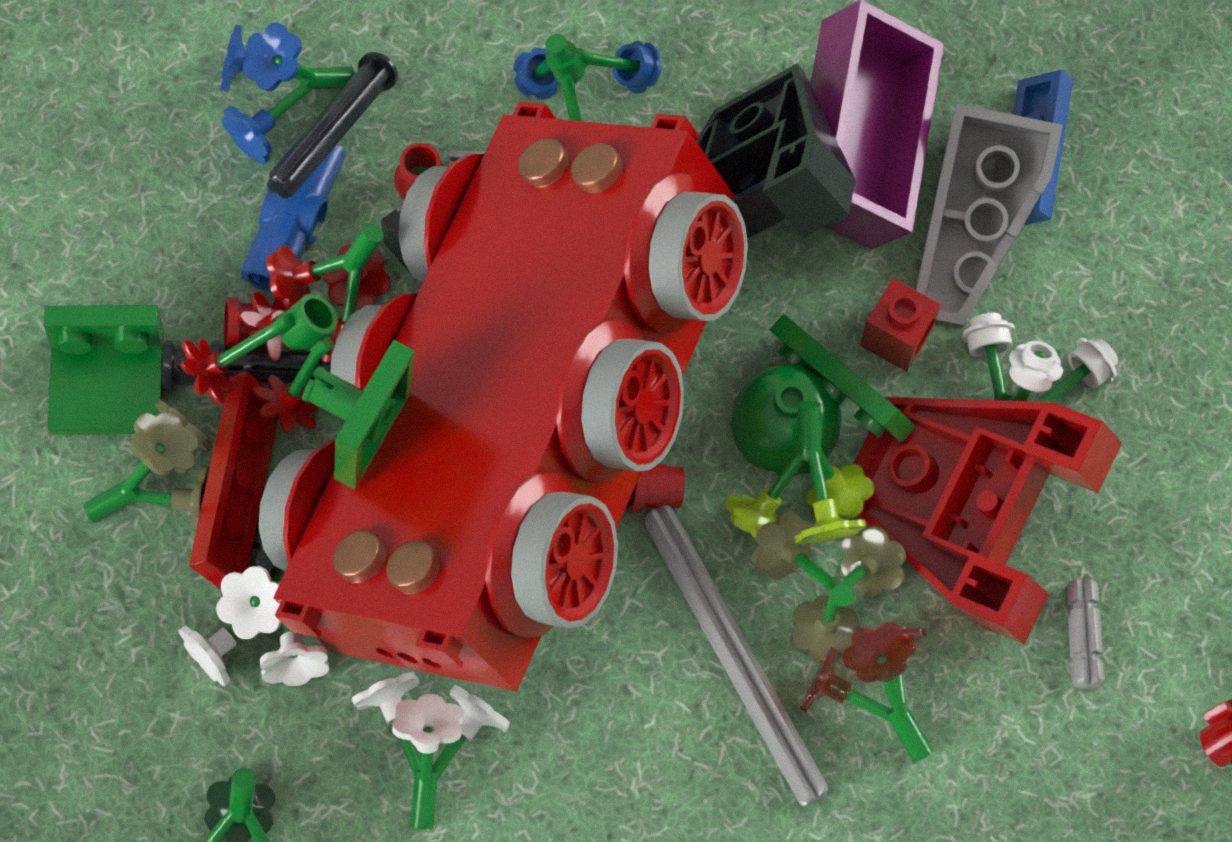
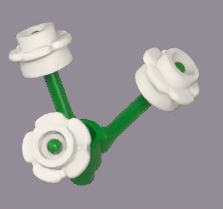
(1036, 363)

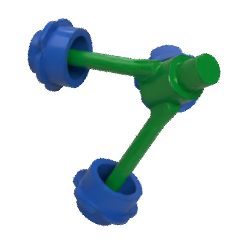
(564, 64)

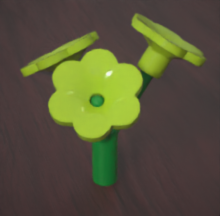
(833, 496)

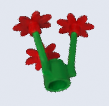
(298, 328)

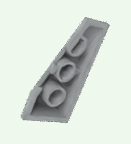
(984, 195)

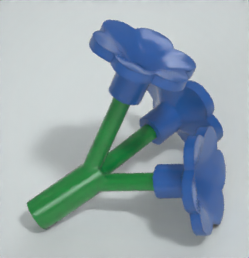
(268, 61)

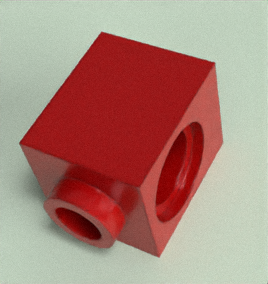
(900, 324)

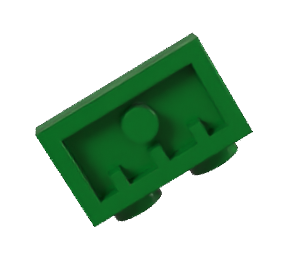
(103, 367)

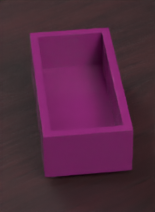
(879, 98)

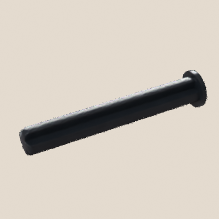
(374, 75)

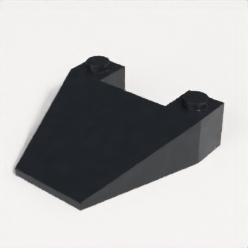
(780, 156)

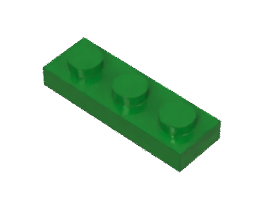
(840, 381)

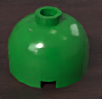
(767, 416)

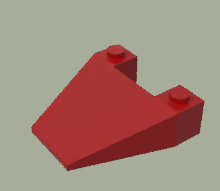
(967, 488)

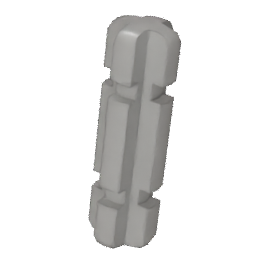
(1085, 634)

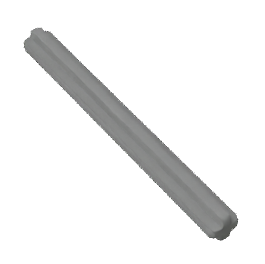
(736, 656)

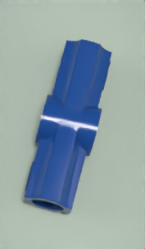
(291, 219)

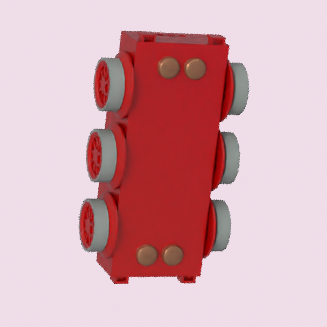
(543, 383)

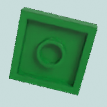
(366, 412)

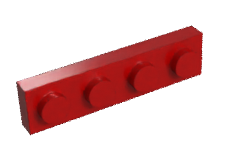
(234, 484)

